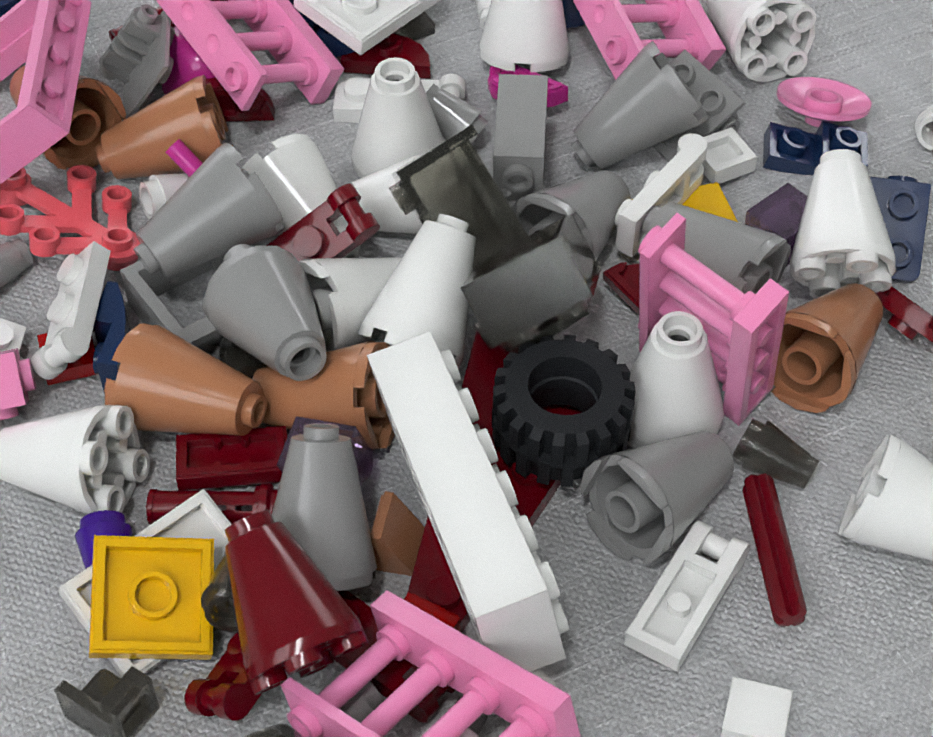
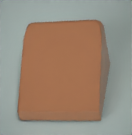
(395, 536)

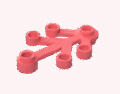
(60, 218)

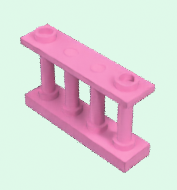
(681, 22)
(275, 28)
(739, 326)
(443, 659)

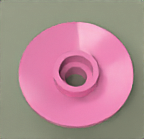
(823, 100)

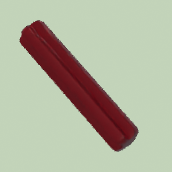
(774, 550)

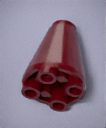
(284, 605)

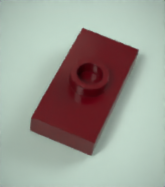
(229, 459)

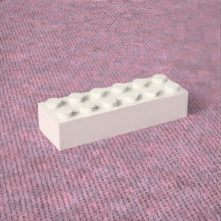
(470, 504)

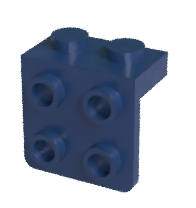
(905, 213)

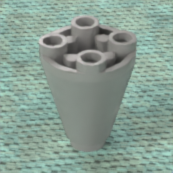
(267, 309)

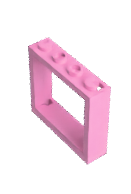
(51, 42)

